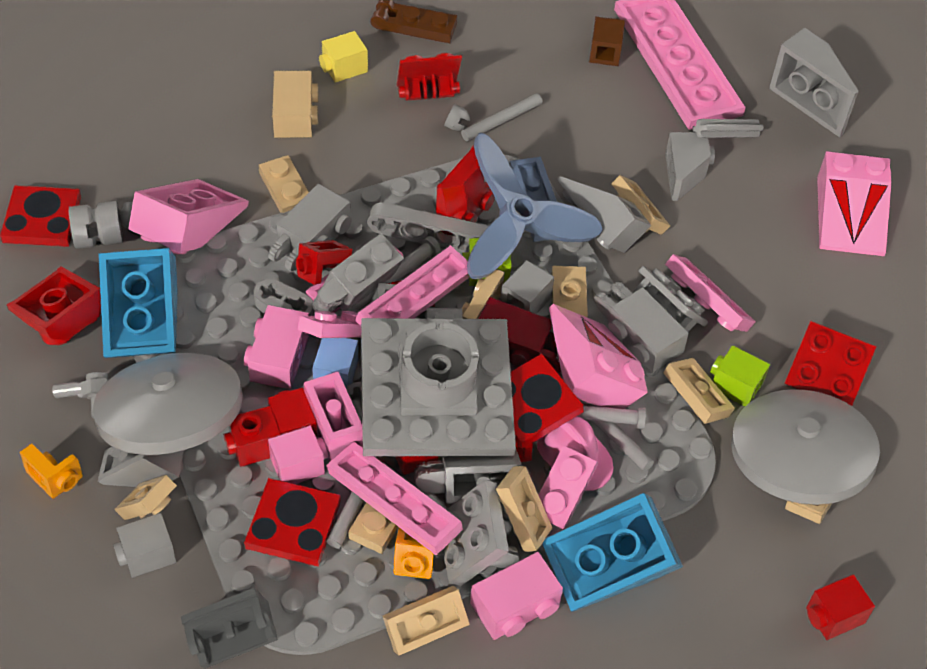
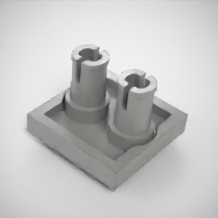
(482, 538)

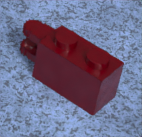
(527, 333)

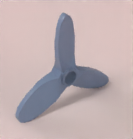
(542, 218)

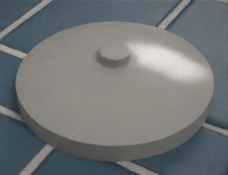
(167, 403)
(805, 446)

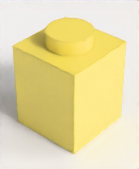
(344, 56)

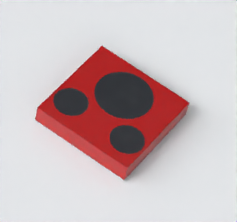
(39, 216)
(540, 401)
(292, 522)

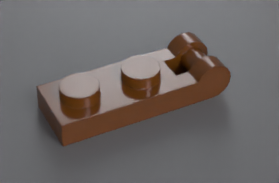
(414, 21)

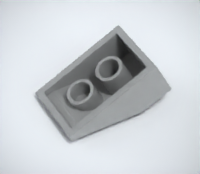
(814, 81)

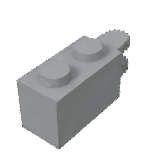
(315, 218)
(358, 275)
(643, 326)
(460, 474)

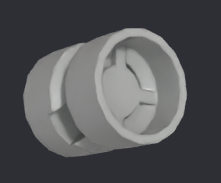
(108, 224)

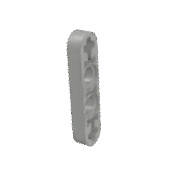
(386, 217)

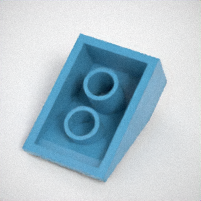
(138, 302)
(612, 552)

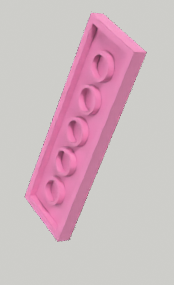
(679, 60)

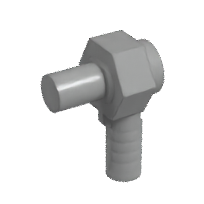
(85, 389)

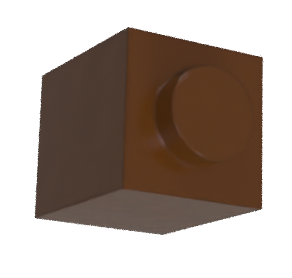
(607, 41)

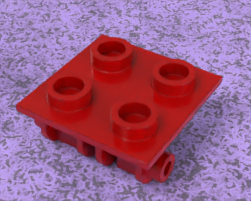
(422, 71)
(830, 363)

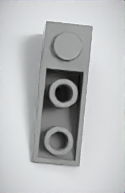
(619, 217)

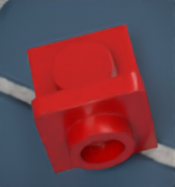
(319, 255)

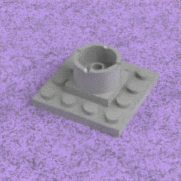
(436, 387)

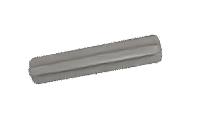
(728, 128)

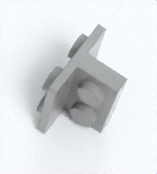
(672, 299)

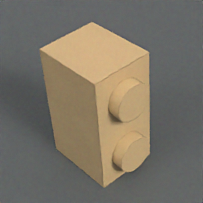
(292, 104)

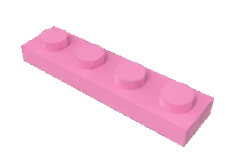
(420, 288)
(395, 498)

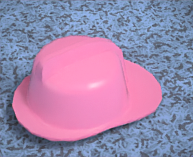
(580, 437)

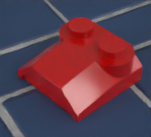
(464, 191)
(59, 306)

